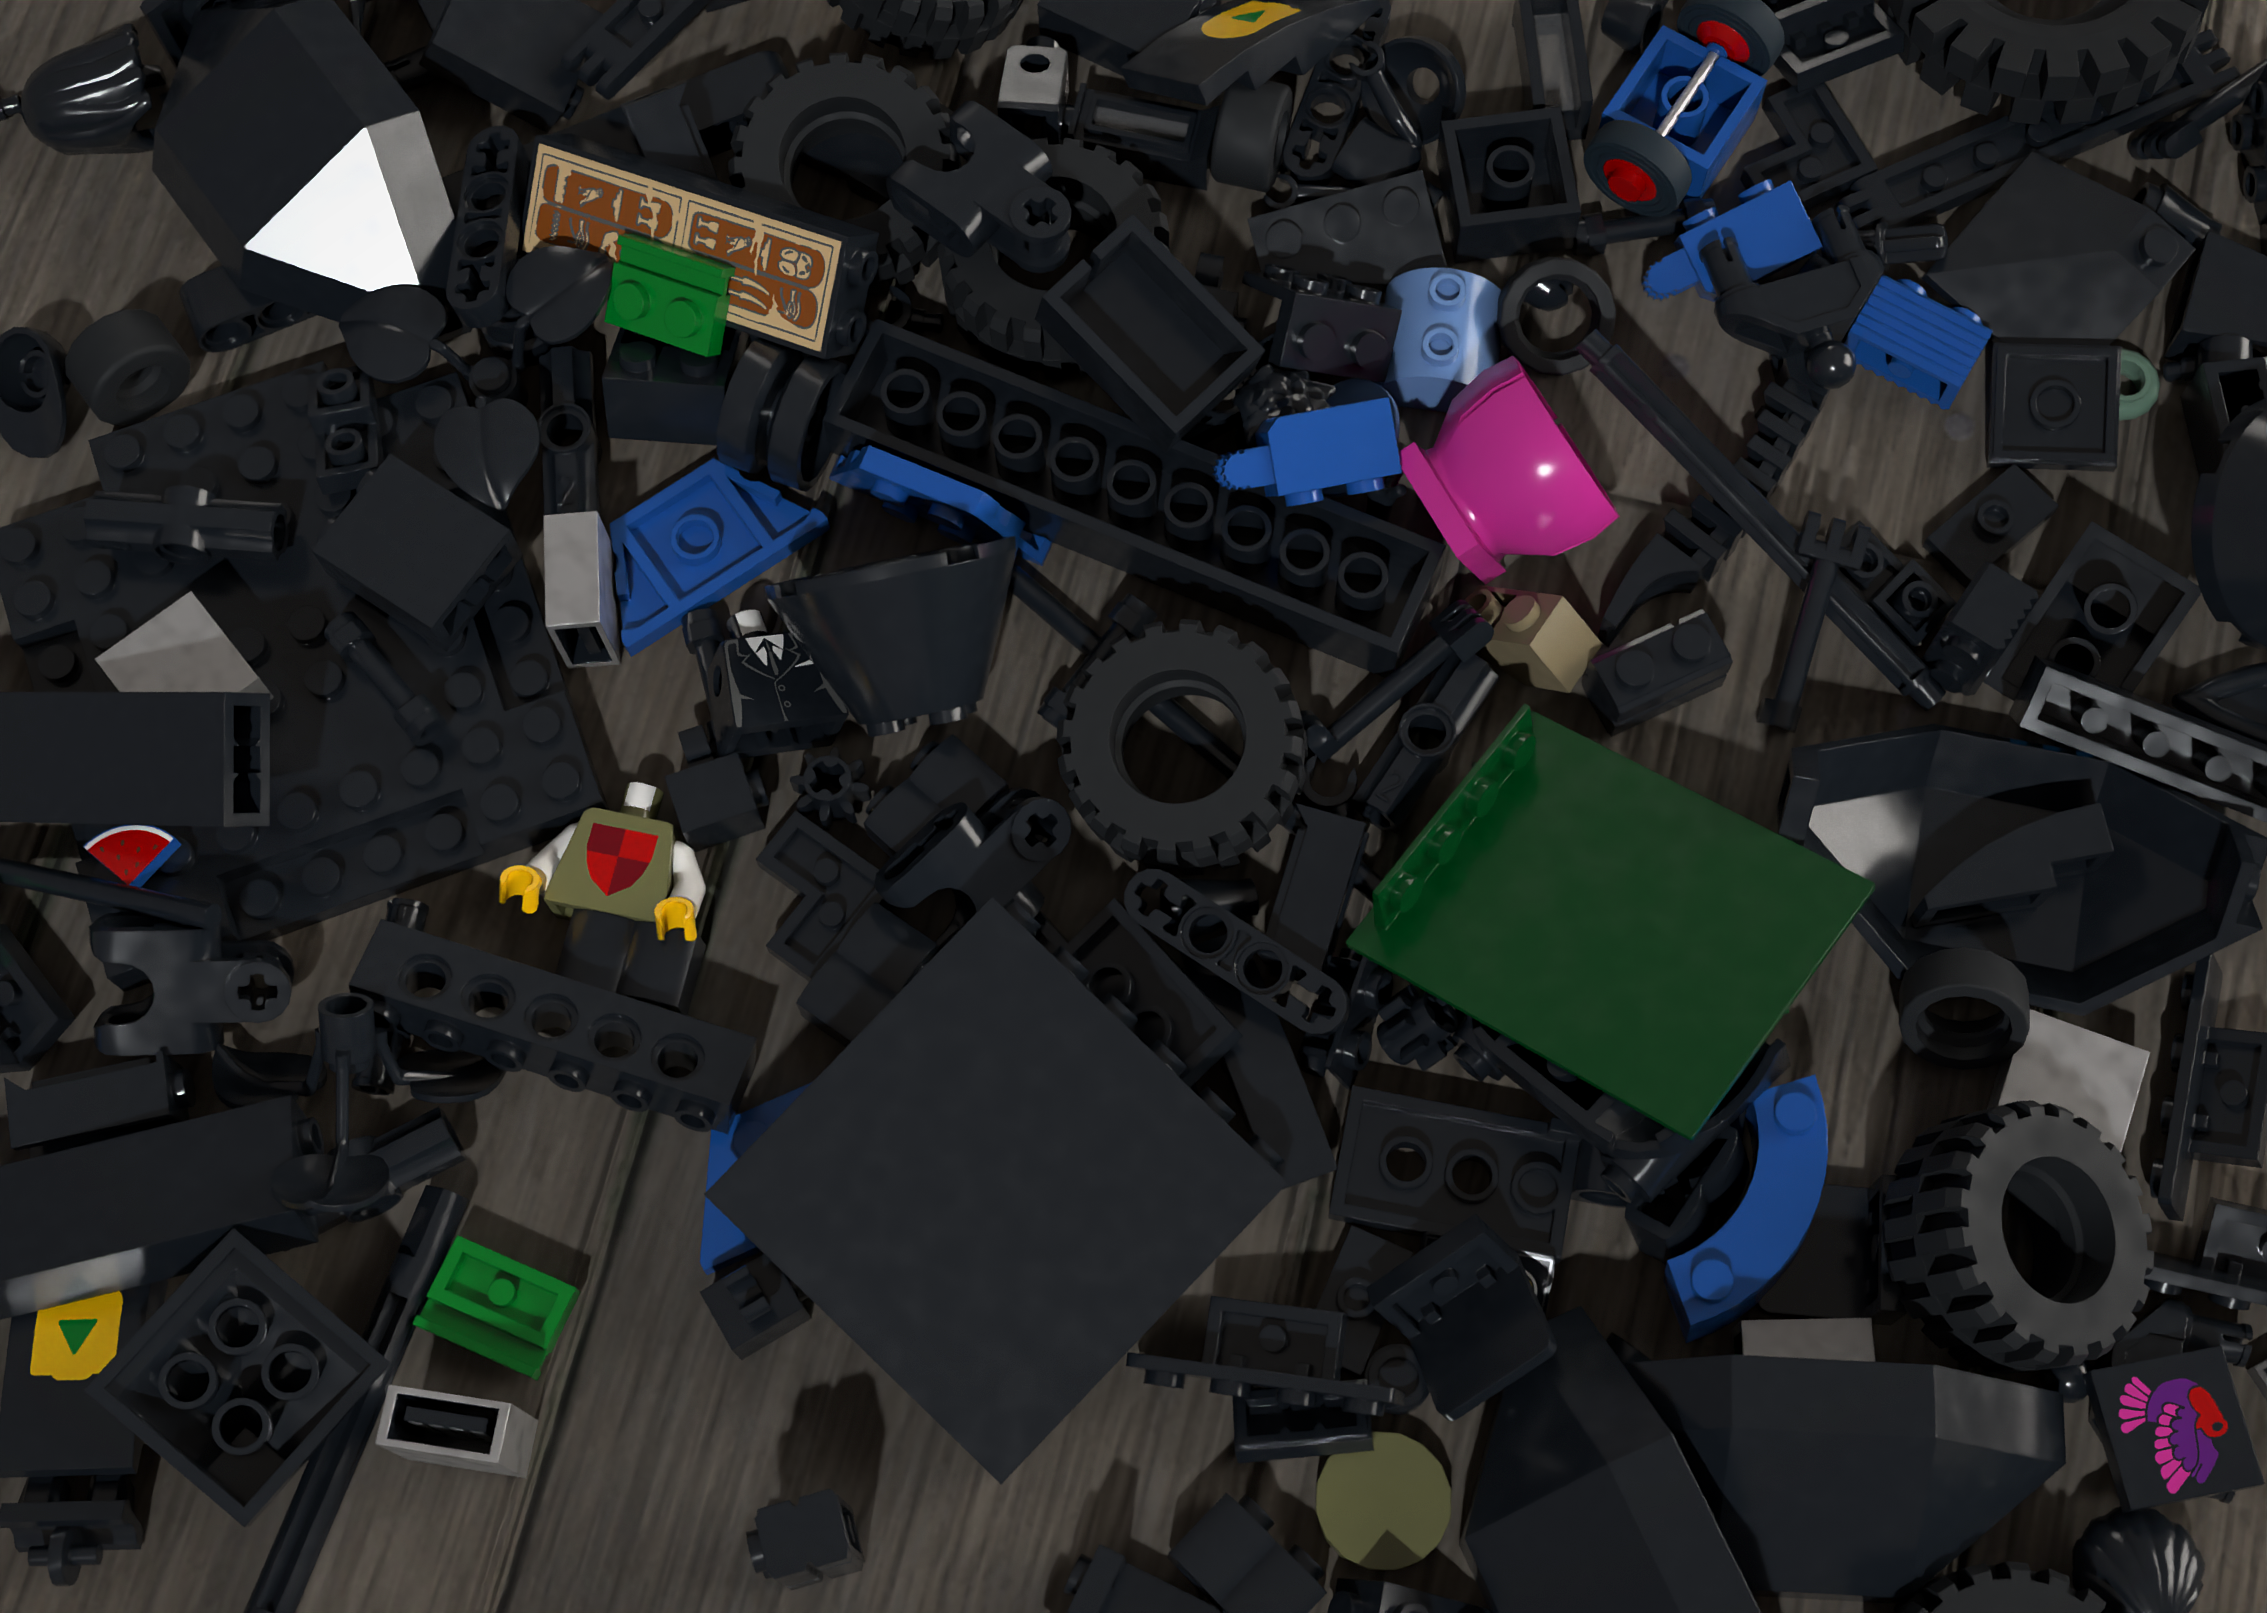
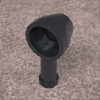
(1632, 23)

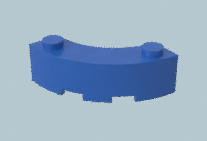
(1769, 1227)

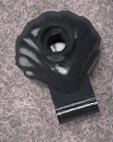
(2138, 1563)

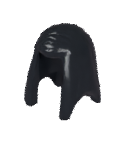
(93, 97)

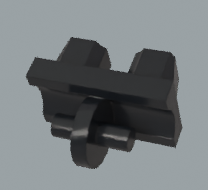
(72, 1532)

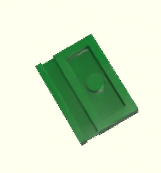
(669, 295)
(497, 1307)

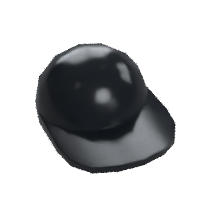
(32, 392)

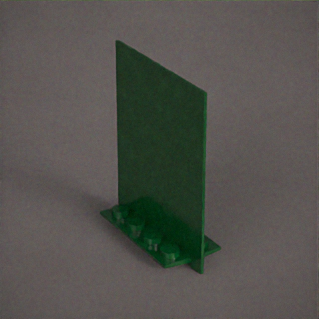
(1609, 919)

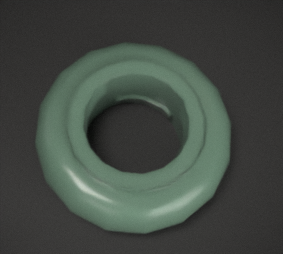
(2146, 381)

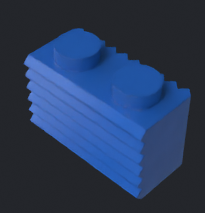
(1917, 340)

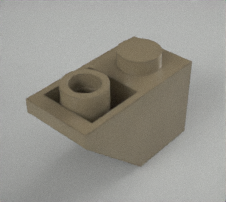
(1535, 637)

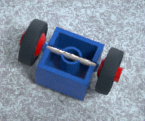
(1684, 105)

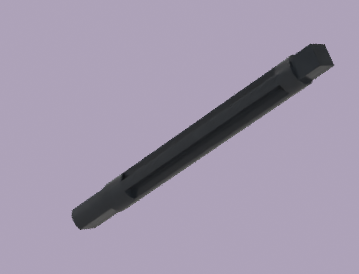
(335, 1461)

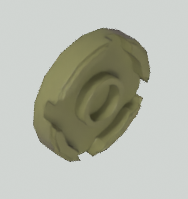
(1384, 1504)

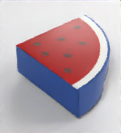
(133, 851)

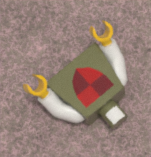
(615, 866)

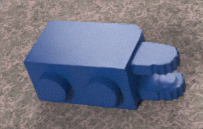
(1769, 233)
(1316, 451)

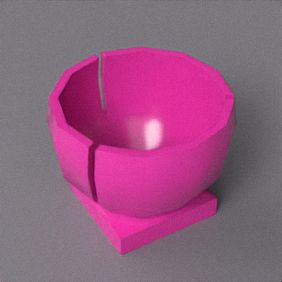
(1506, 475)

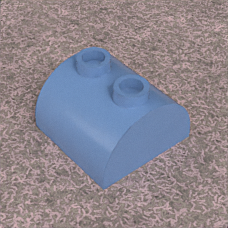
(1442, 335)

